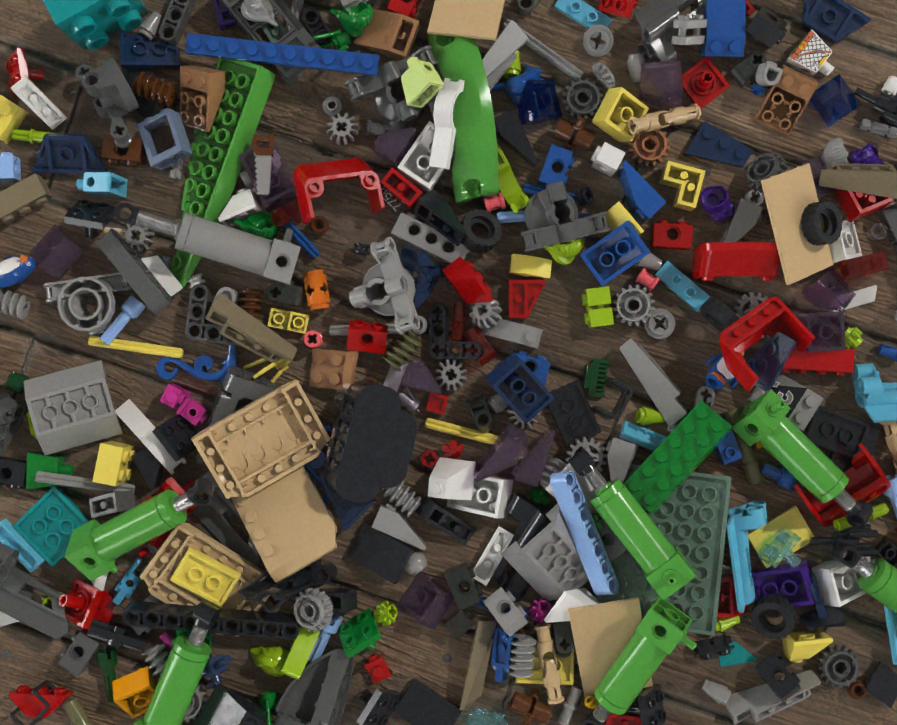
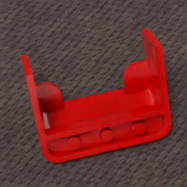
(310, 179)
(735, 259)
(765, 319)
(864, 484)

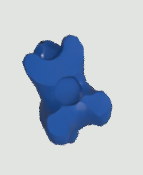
(514, 86)

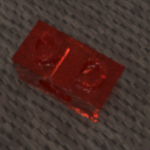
(863, 265)

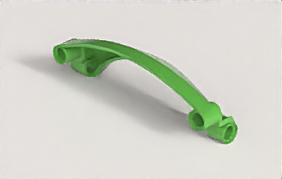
(473, 117)

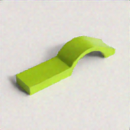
(508, 184)

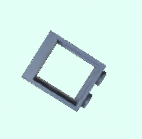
(173, 155)

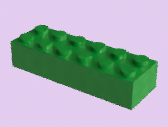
(677, 457)

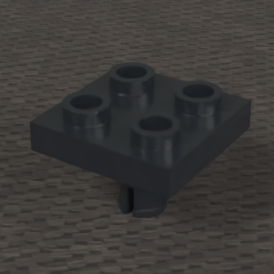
(91, 216)
(176, 437)
(378, 706)
(650, 706)

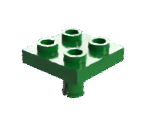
(359, 633)

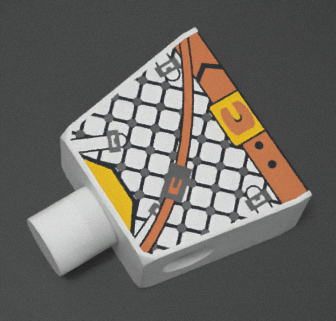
(810, 56)

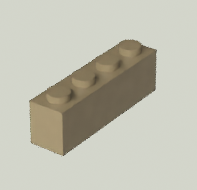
(22, 197)

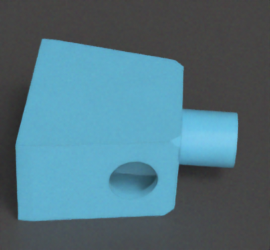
(103, 184)

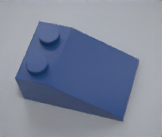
(724, 28)
(640, 196)
(615, 253)

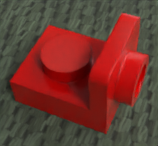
(377, 667)

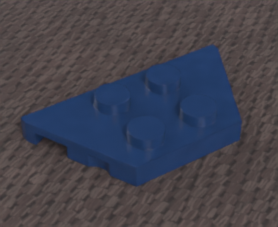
(832, 18)
(67, 155)

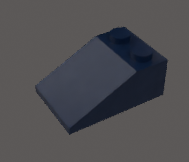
(519, 387)

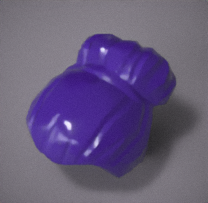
(866, 155)
(716, 203)

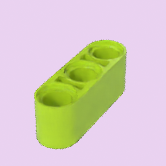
(299, 653)

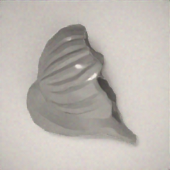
(258, 11)
(834, 153)

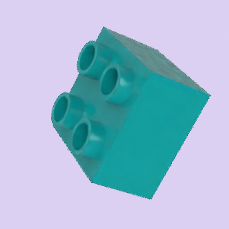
(93, 20)

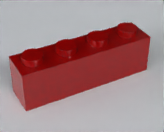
(821, 362)

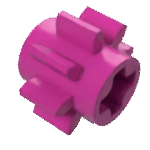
(539, 610)

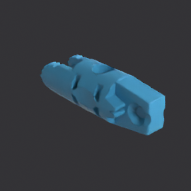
(123, 588)

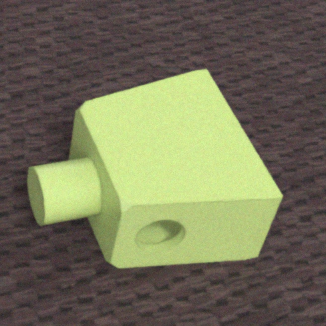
(420, 82)

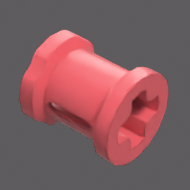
(494, 202)
(646, 280)
(307, 339)

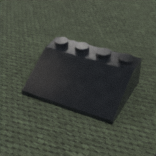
(229, 708)

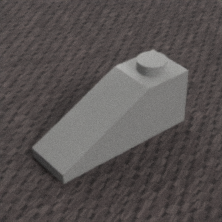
(743, 219)
(515, 333)
(620, 458)
(394, 524)

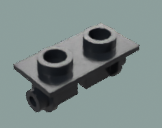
(720, 646)

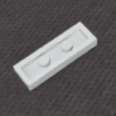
(38, 102)
(492, 555)

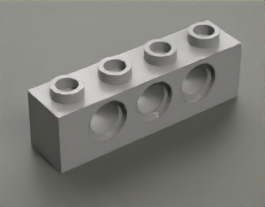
(408, 220)

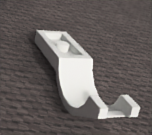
(443, 120)
(143, 430)

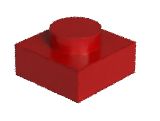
(437, 403)

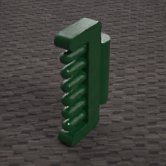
(591, 377)

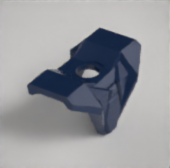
(426, 270)

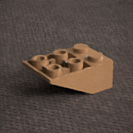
(389, 34)
(200, 95)
(786, 100)

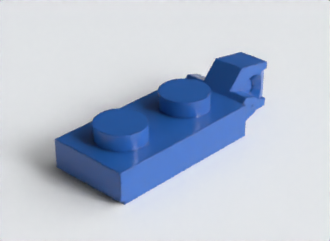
(501, 655)

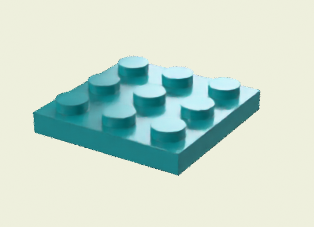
(50, 524)

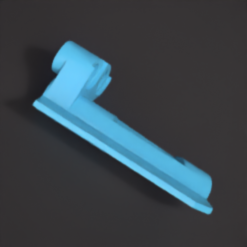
(874, 396)
(740, 520)

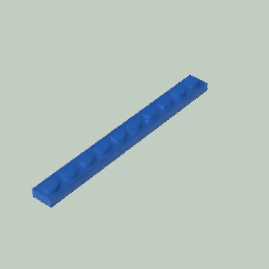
(282, 54)

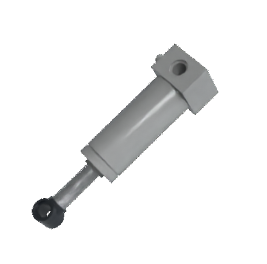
(223, 243)

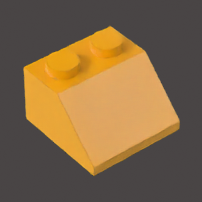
(135, 691)

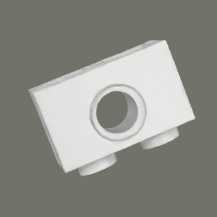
(607, 159)

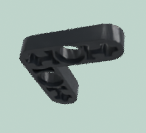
(442, 341)

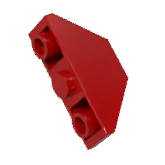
(32, 706)

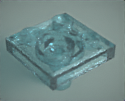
(781, 548)

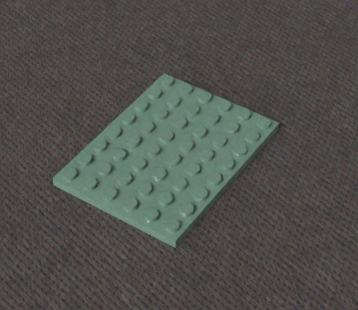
(696, 524)

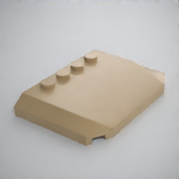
(262, 441)
(288, 524)
(167, 558)

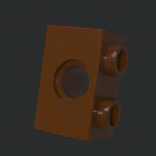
(112, 153)

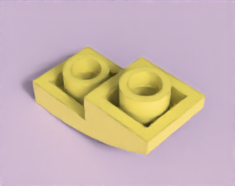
(530, 266)
(288, 320)

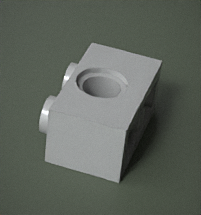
(511, 621)

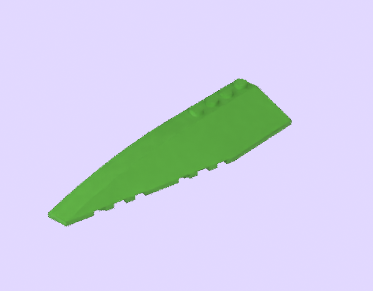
(217, 152)

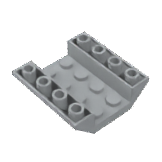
(71, 407)
(549, 559)

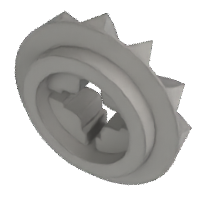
(590, 45)
(603, 75)
(669, 324)

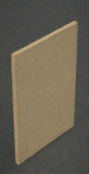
(466, 18)
(786, 199)
(600, 636)

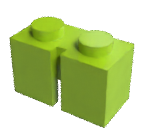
(597, 307)

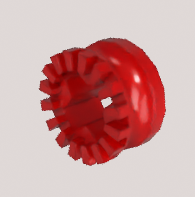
(432, 463)

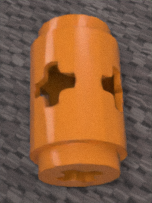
(315, 281)

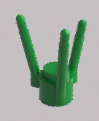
(339, 40)
(267, 701)

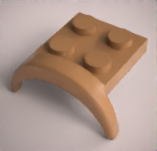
(333, 368)

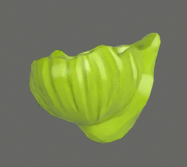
(565, 252)
(269, 659)

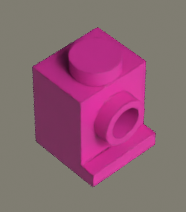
(174, 395)
(201, 411)

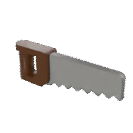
(263, 162)

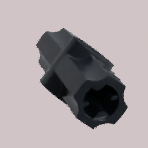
(117, 635)

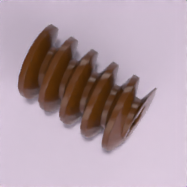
(154, 90)
(250, 301)

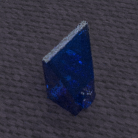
(834, 100)
(539, 102)

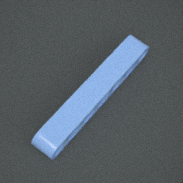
(584, 533)

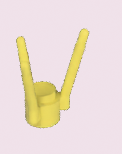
(281, 363)

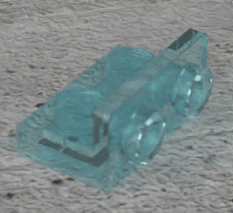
(480, 717)

